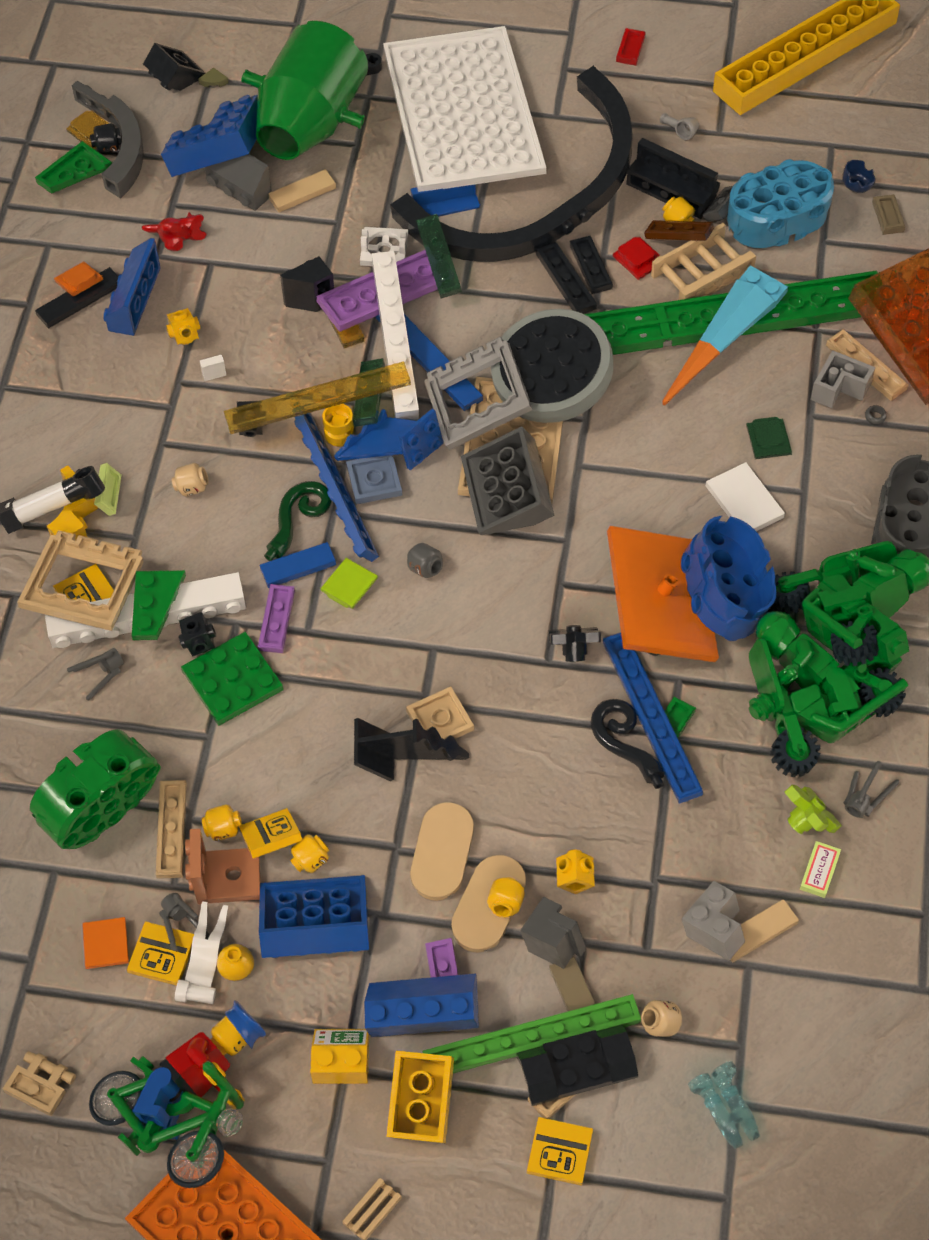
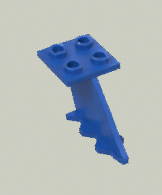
(394, 437)

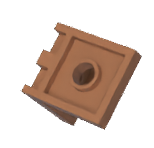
(209, 870)

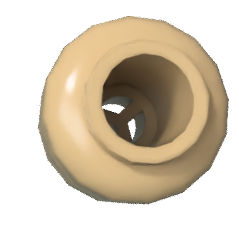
(190, 479)
(661, 1018)

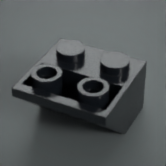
(305, 283)

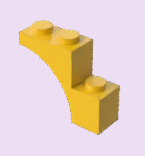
(72, 515)

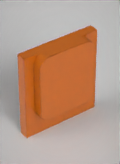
(78, 279)
(105, 943)

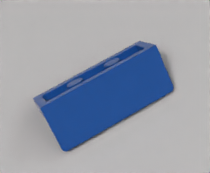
(447, 200)

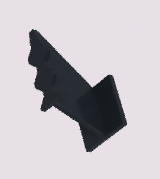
(377, 748)

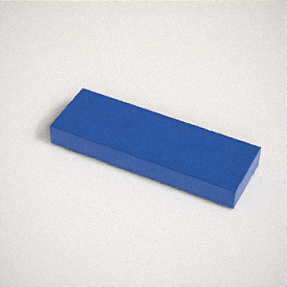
(298, 564)

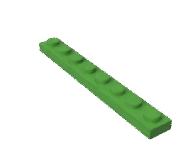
(507, 1042)

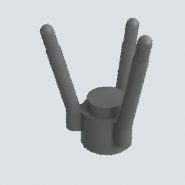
(108, 661)
(859, 803)
(176, 909)

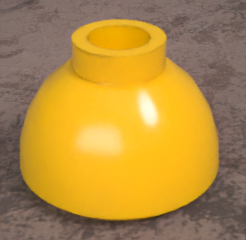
(235, 962)

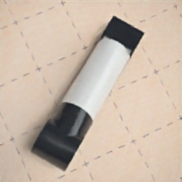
(82, 485)

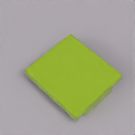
(348, 583)

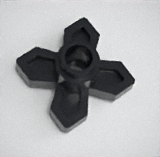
(574, 641)

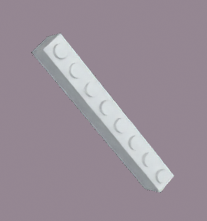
(394, 331)
(208, 596)

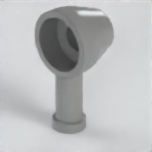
(684, 127)

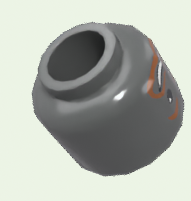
(424, 560)

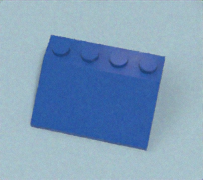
(313, 916)

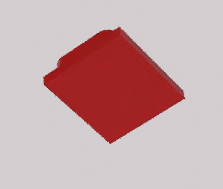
(636, 257)

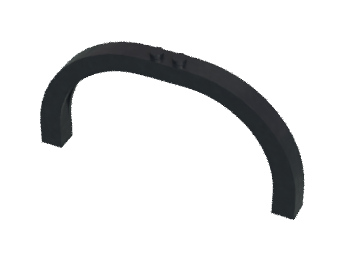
(562, 220)

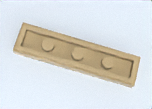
(883, 379)
(171, 829)

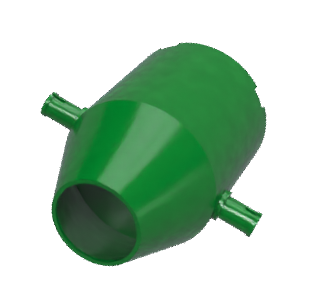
(308, 89)

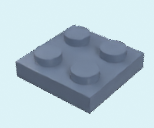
(373, 479)

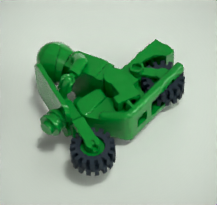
(856, 600)
(829, 694)

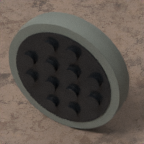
(561, 363)

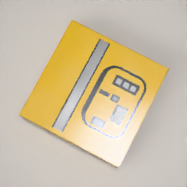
(86, 584)
(270, 833)
(154, 956)
(560, 1151)

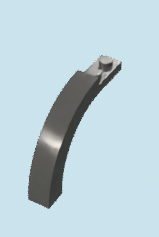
(126, 167)

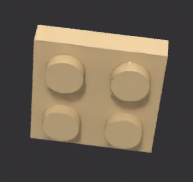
(443, 712)

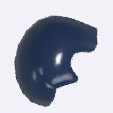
(857, 177)

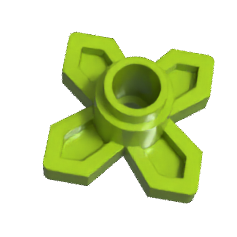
(809, 811)

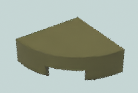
(212, 78)

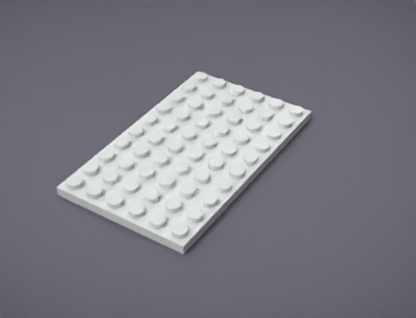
(463, 109)

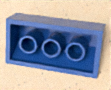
(133, 289)
(421, 1005)

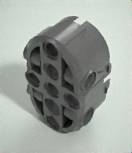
(906, 482)

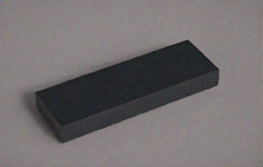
(591, 264)

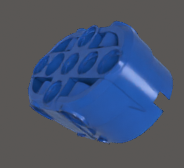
(729, 577)

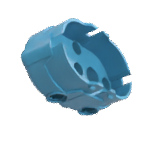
(794, 199)

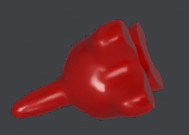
(174, 231)

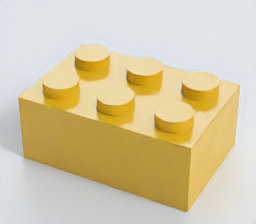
(420, 1096)

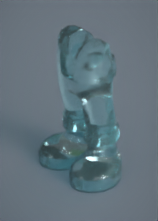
(740, 1112)

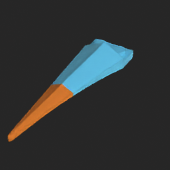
(745, 304)

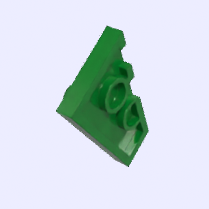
(72, 168)

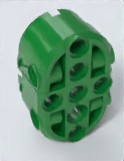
(91, 797)

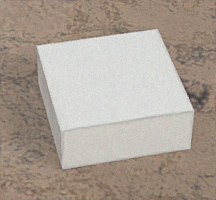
(213, 367)

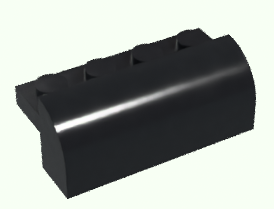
(670, 175)

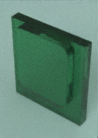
(768, 438)

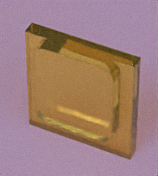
(83, 126)

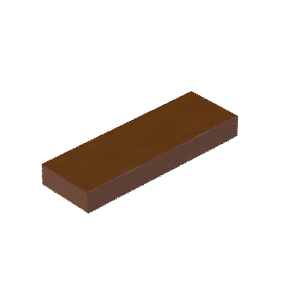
(679, 230)

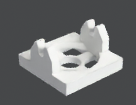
(369, 233)

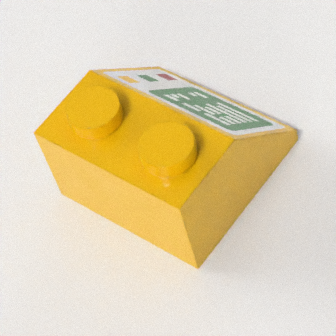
(340, 1056)

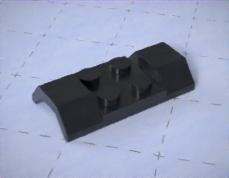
(578, 1064)

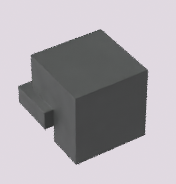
(552, 934)

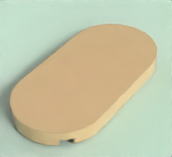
(442, 851)
(474, 922)

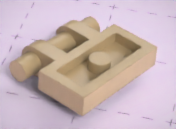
(35, 1090)

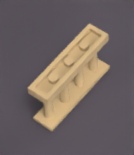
(707, 283)

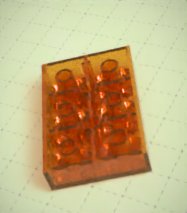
(898, 314)

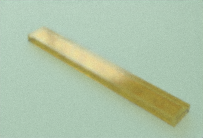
(317, 397)

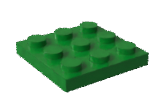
(232, 678)

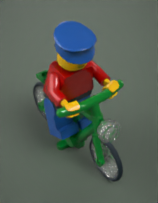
(176, 1091)

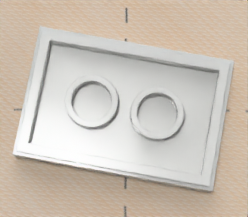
(745, 497)

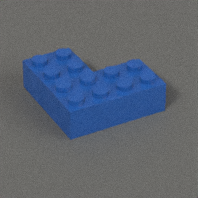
(223, 139)

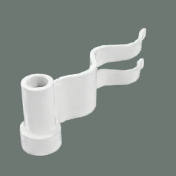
(202, 961)

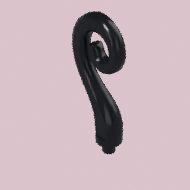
(643, 760)

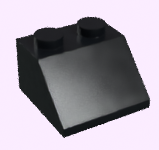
(172, 67)

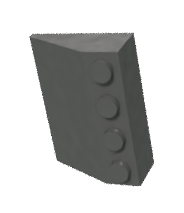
(507, 483)

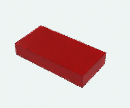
(630, 46)

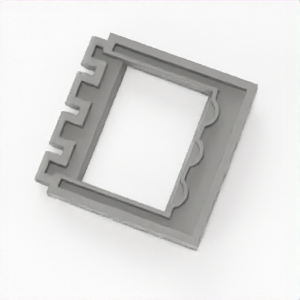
(496, 413)

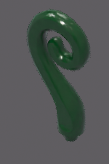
(282, 540)

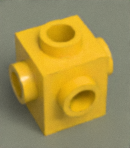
(183, 326)
(575, 871)

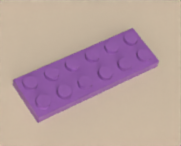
(358, 299)

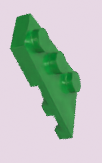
(153, 600)

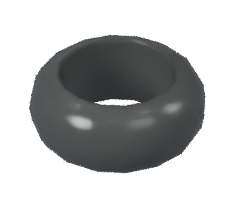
(875, 408)

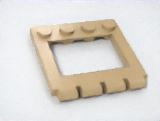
(81, 610)

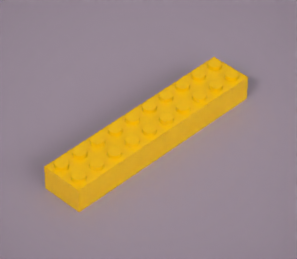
(802, 51)

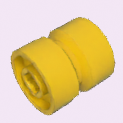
(338, 424)

